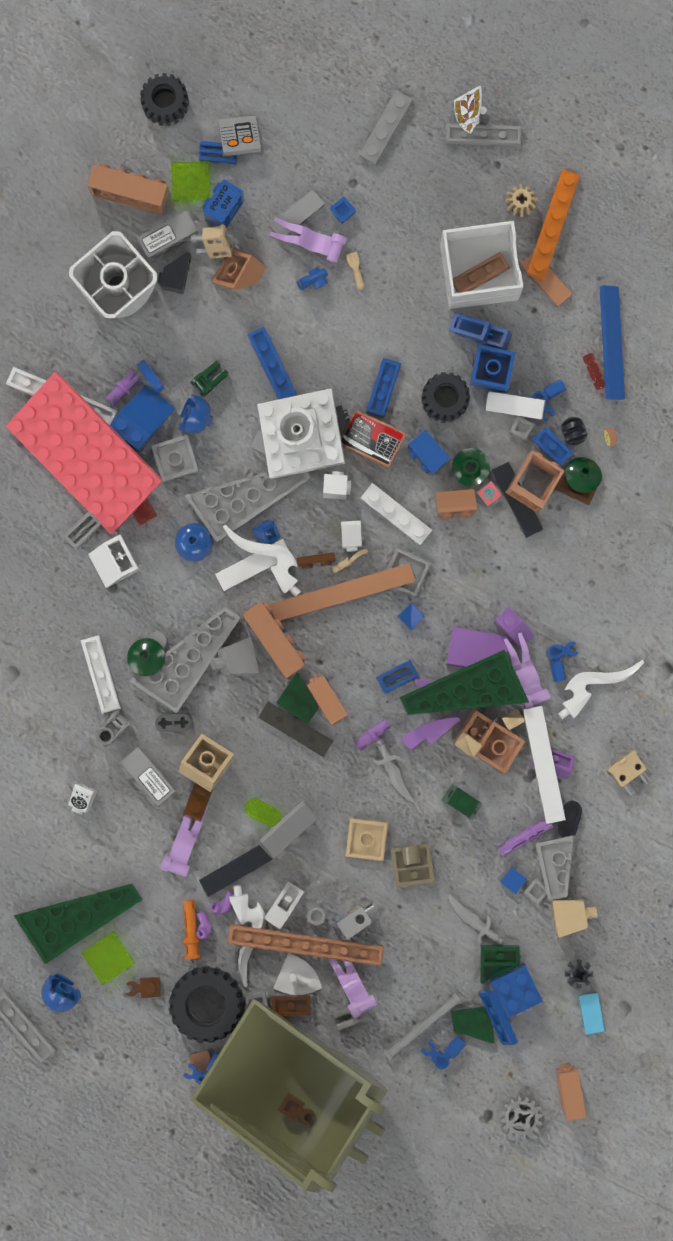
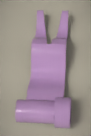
(312, 240)
(527, 675)
(182, 848)
(353, 988)

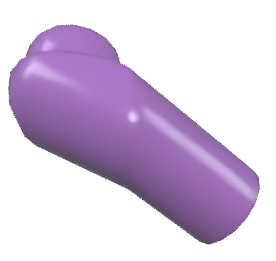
(222, 906)
(204, 927)

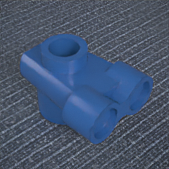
(316, 278)

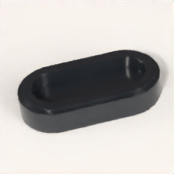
(572, 815)

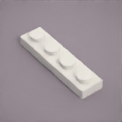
(396, 514)

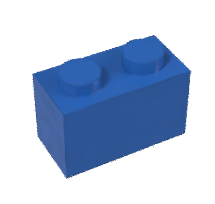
(428, 453)

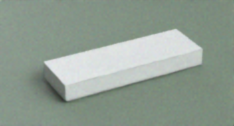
(515, 405)

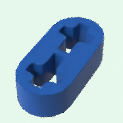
(150, 376)

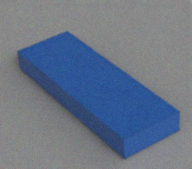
(383, 388)
(498, 1017)

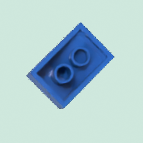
(142, 418)

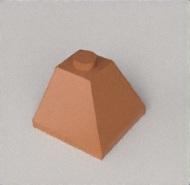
(239, 271)

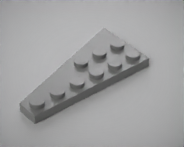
(241, 500)
(188, 661)

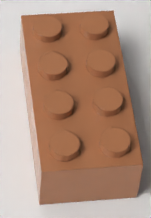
(128, 189)
(273, 639)

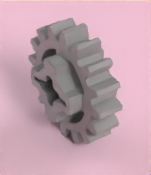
(528, 1112)

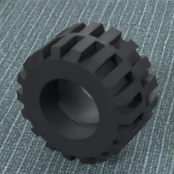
(159, 85)
(445, 381)

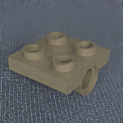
(412, 865)

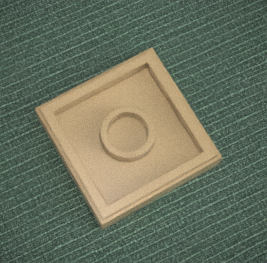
(366, 839)

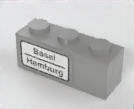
(167, 235)
(147, 777)

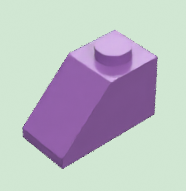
(512, 624)

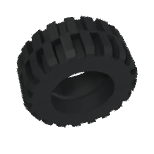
(225, 1023)

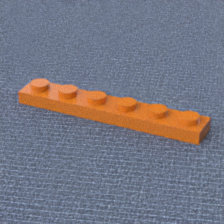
(553, 224)

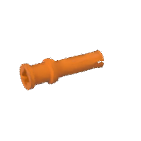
(191, 940)

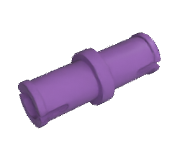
(122, 388)
(372, 734)

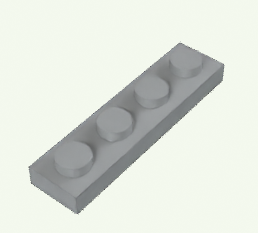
(385, 127)

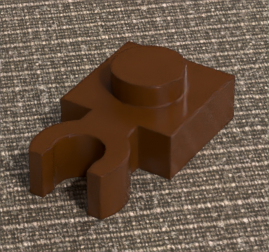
(148, 987)
(293, 1107)

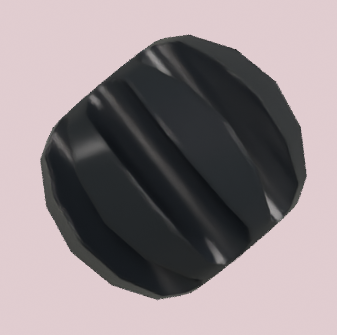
(574, 430)
(584, 975)

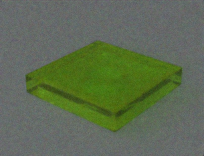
(190, 181)
(108, 958)

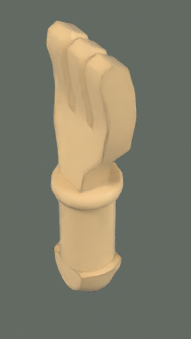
(354, 264)
(345, 563)

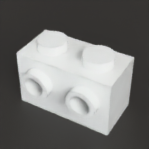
(336, 485)

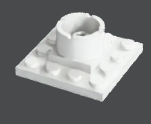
(314, 446)

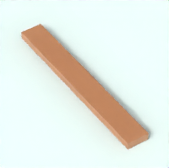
(342, 592)
(305, 945)

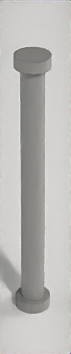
(422, 1027)

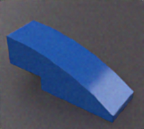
(480, 331)

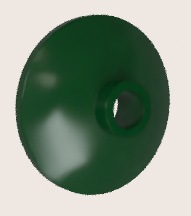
(473, 457)
(583, 482)
(152, 663)

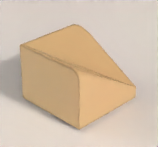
(512, 719)
(468, 744)

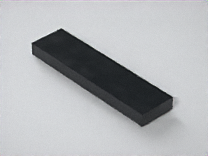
(524, 515)
(234, 870)

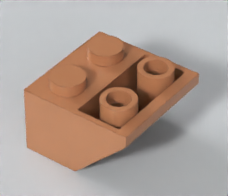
(455, 504)

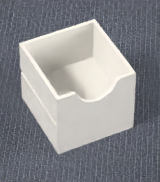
(472, 245)

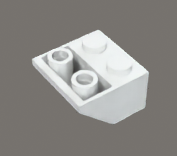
(113, 561)

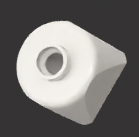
(109, 259)

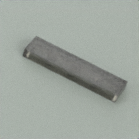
(295, 729)

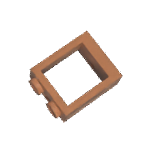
(525, 496)
(326, 699)
(570, 1092)

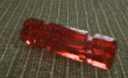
(594, 371)

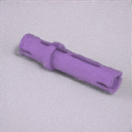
(524, 837)

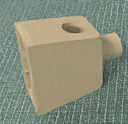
(571, 916)

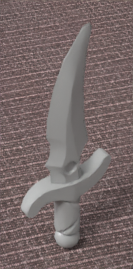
(393, 771)
(474, 920)

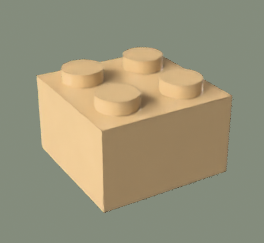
(205, 762)

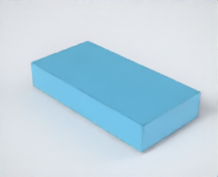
(591, 1013)

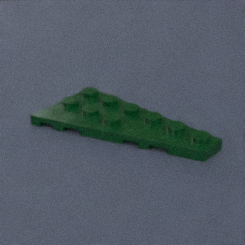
(479, 685)
(64, 924)

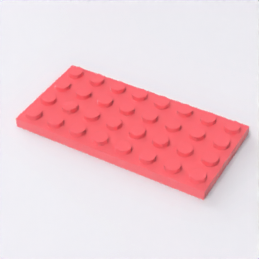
(84, 453)

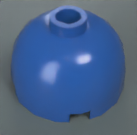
(195, 415)
(197, 550)
(59, 993)

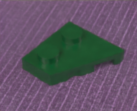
(298, 700)
(497, 960)
(473, 1023)

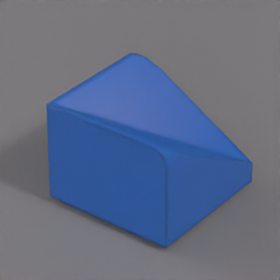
(266, 532)
(411, 616)

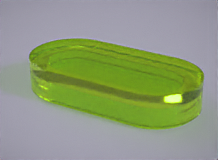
(262, 812)

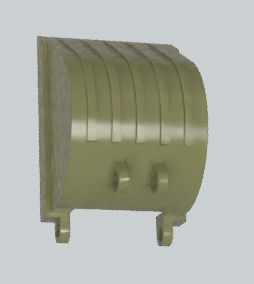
(275, 1058)

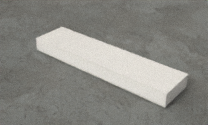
(246, 568)
(100, 674)

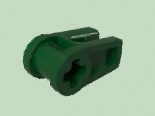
(205, 385)

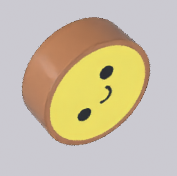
(610, 437)

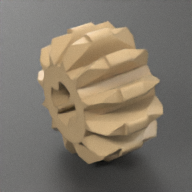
(515, 204)

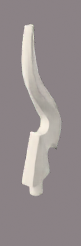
(284, 558)
(579, 682)
(244, 913)

